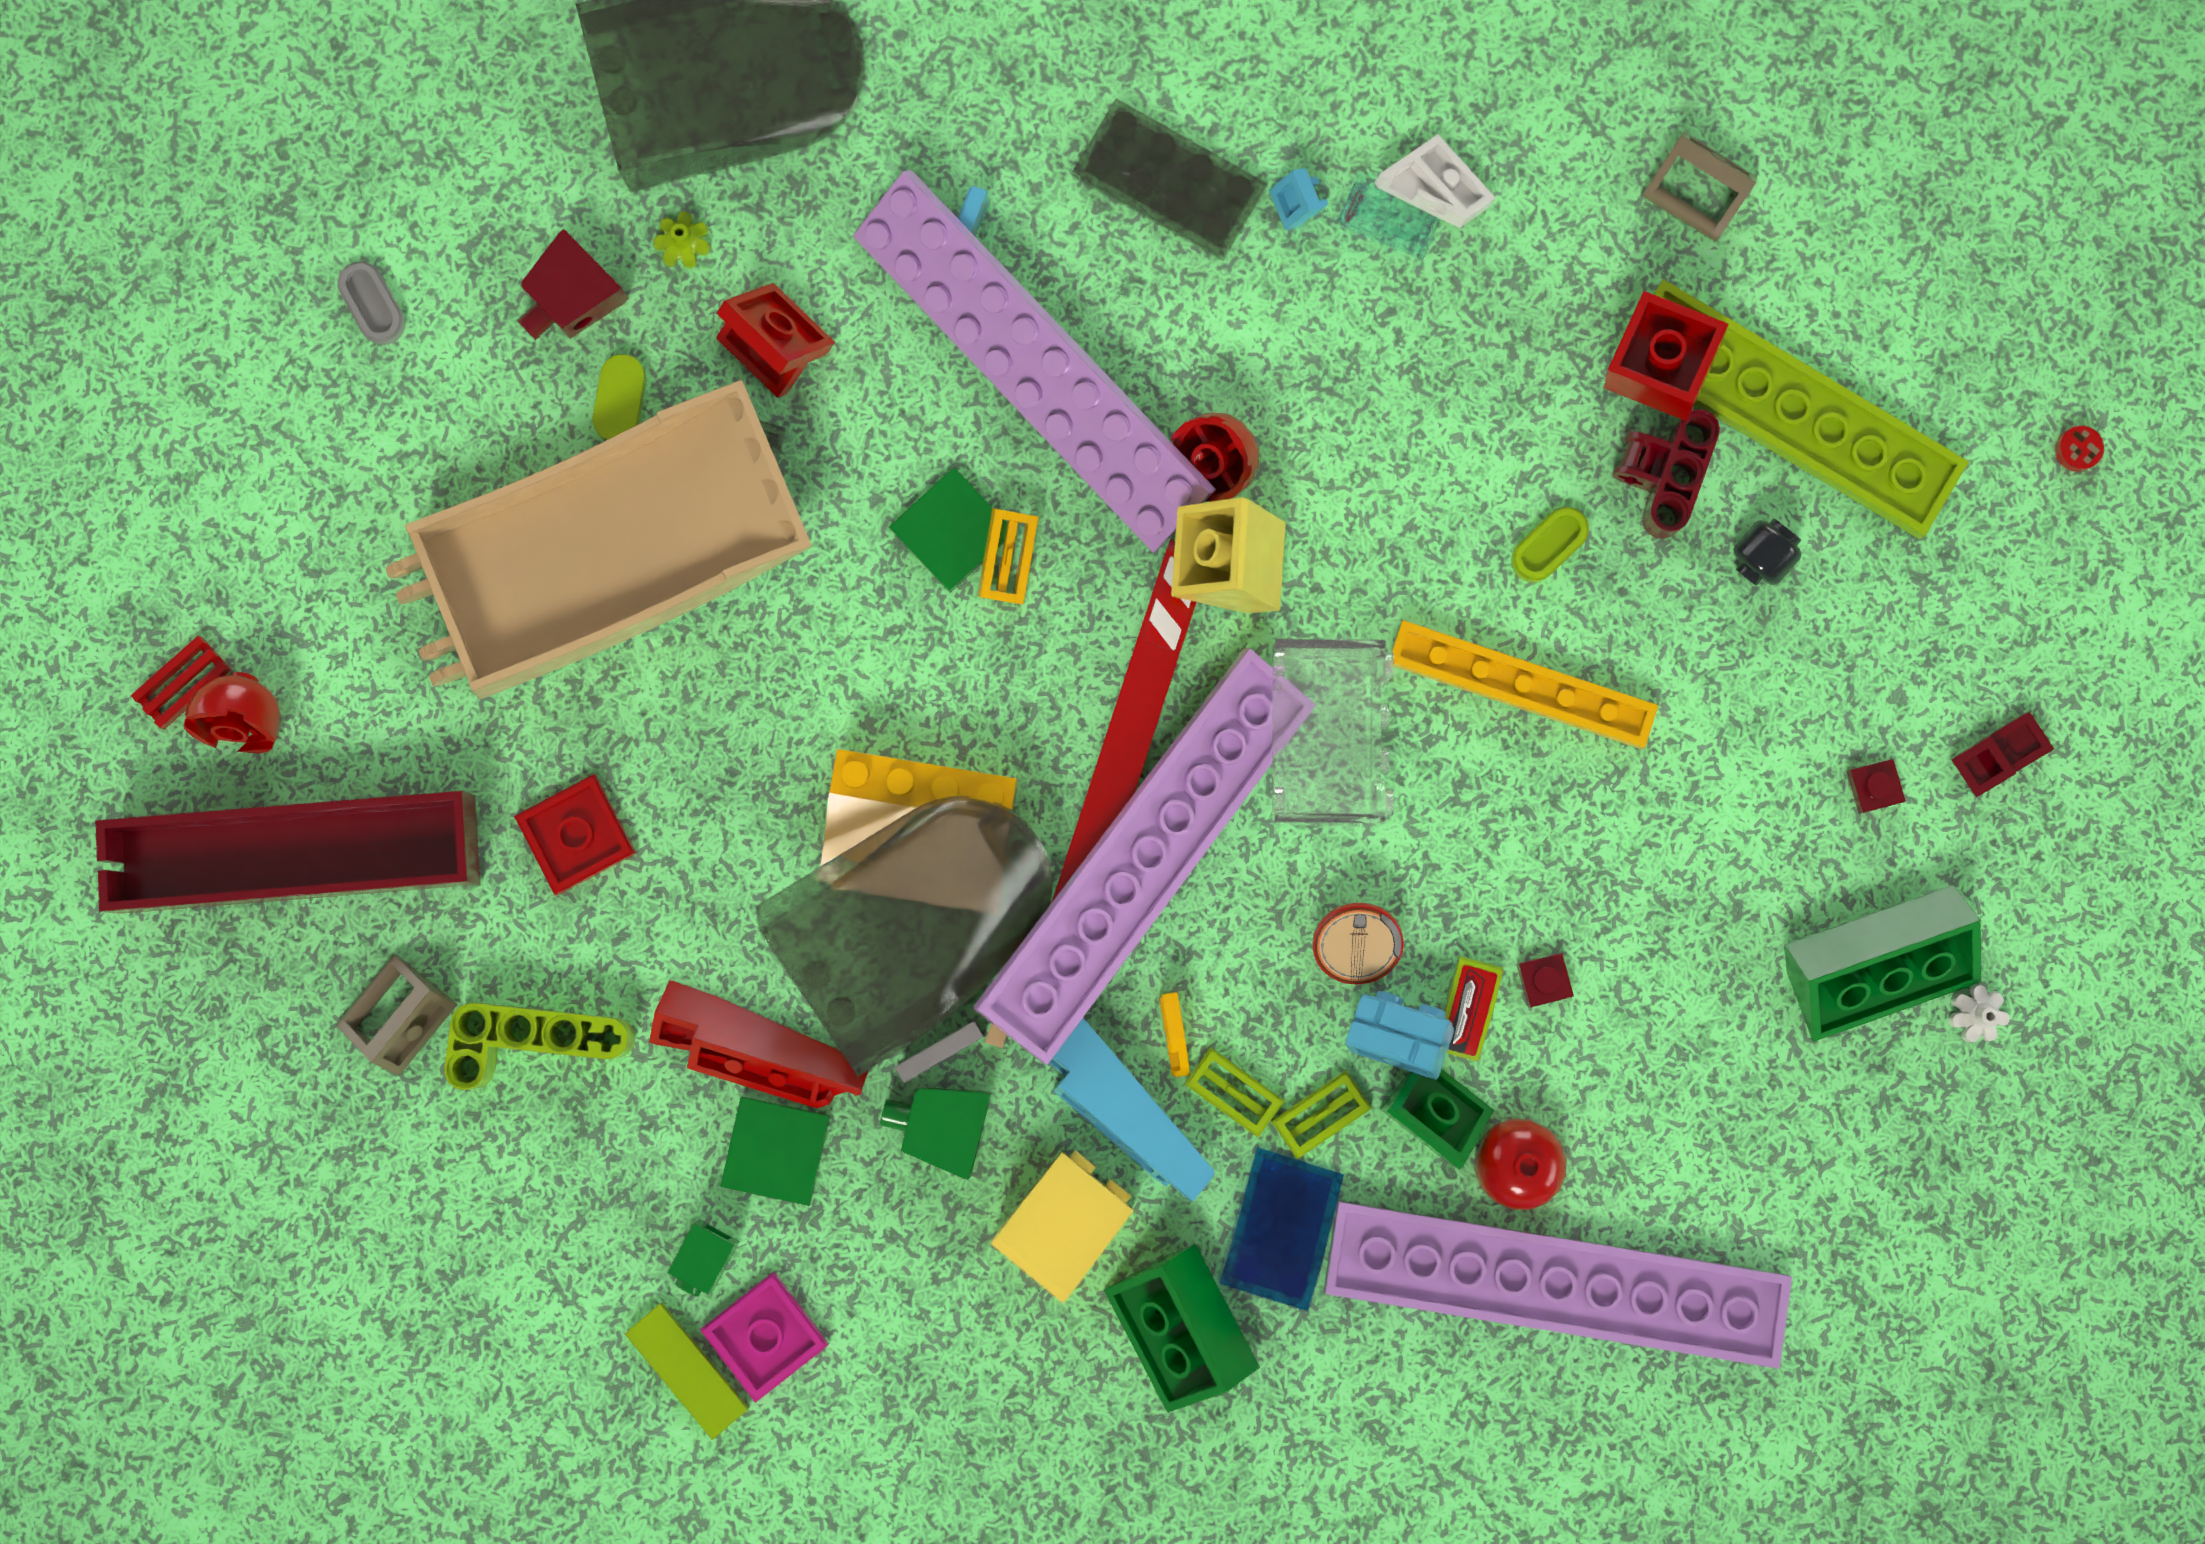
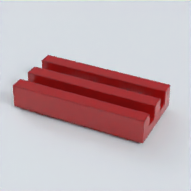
(168, 670)

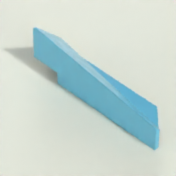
(1125, 1113)

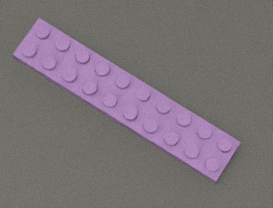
(1031, 360)
(1136, 864)
(1558, 1284)

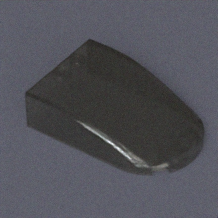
(718, 80)
(909, 922)

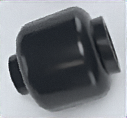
(1767, 552)

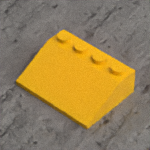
(877, 790)

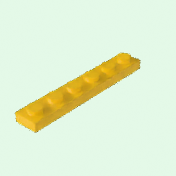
(1523, 684)

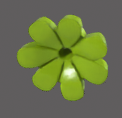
(684, 246)

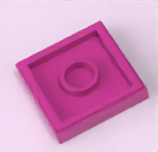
(764, 1337)

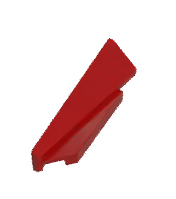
(750, 1048)

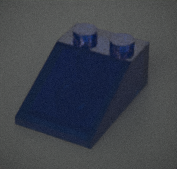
(1281, 1229)

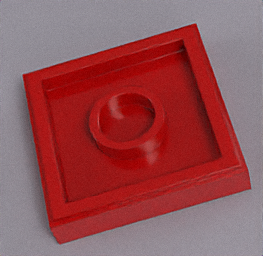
(575, 834)

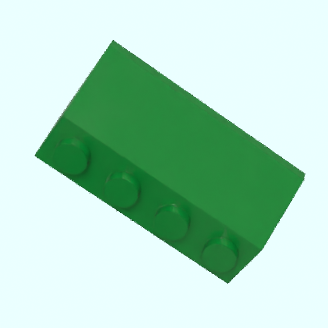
(1885, 962)

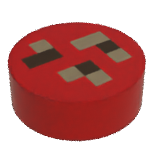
(2079, 448)

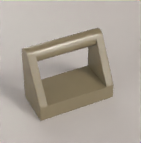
(1715, 166)
(407, 1027)

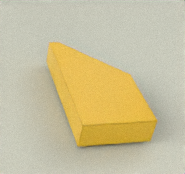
(1174, 1034)

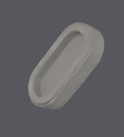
(371, 303)

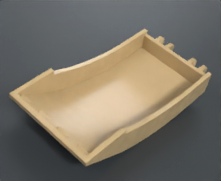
(604, 543)

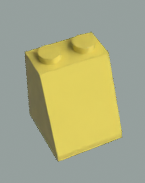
(1229, 555)
(1063, 1224)

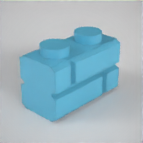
(1400, 1034)

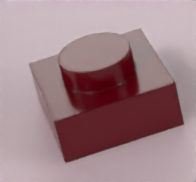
(1876, 786)
(1545, 980)

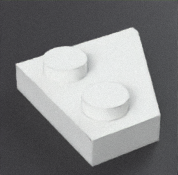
(1437, 183)

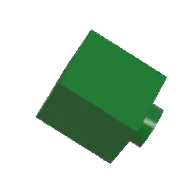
(702, 1259)

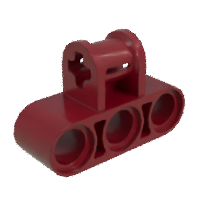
(1655, 466)

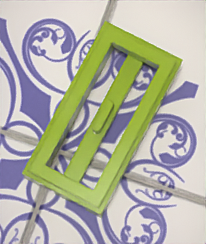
(1202, 1069)
(1289, 1135)

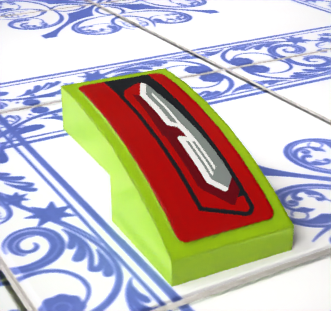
(1471, 1005)

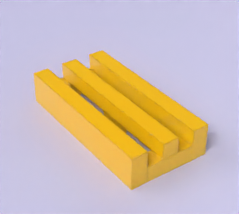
(1024, 559)

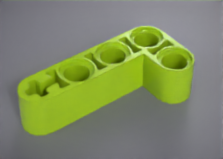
(542, 1038)

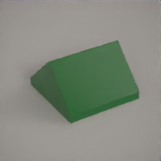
(1439, 1114)

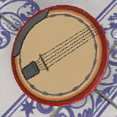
(1357, 943)

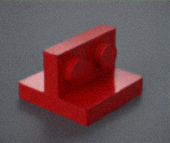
(771, 336)

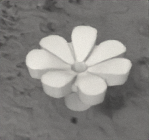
(1978, 1013)

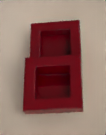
(2002, 754)

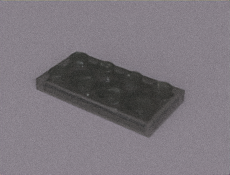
(1169, 179)

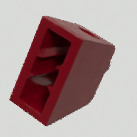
(568, 290)

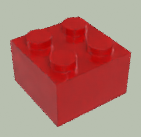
(1665, 355)

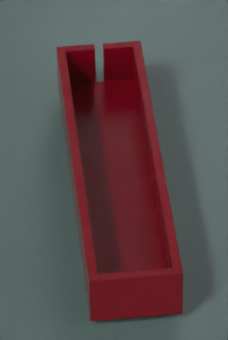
(288, 852)

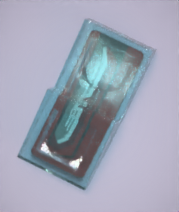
(1388, 221)

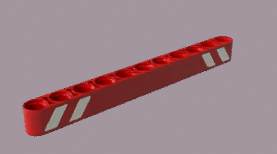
(1133, 717)

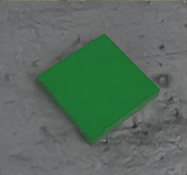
(948, 529)
(775, 1151)

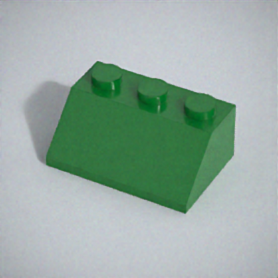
(1182, 1329)

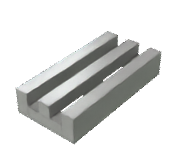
(939, 1051)

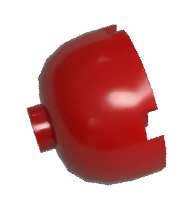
(1220, 451)
(230, 709)
(1520, 1164)

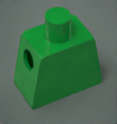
(940, 1126)

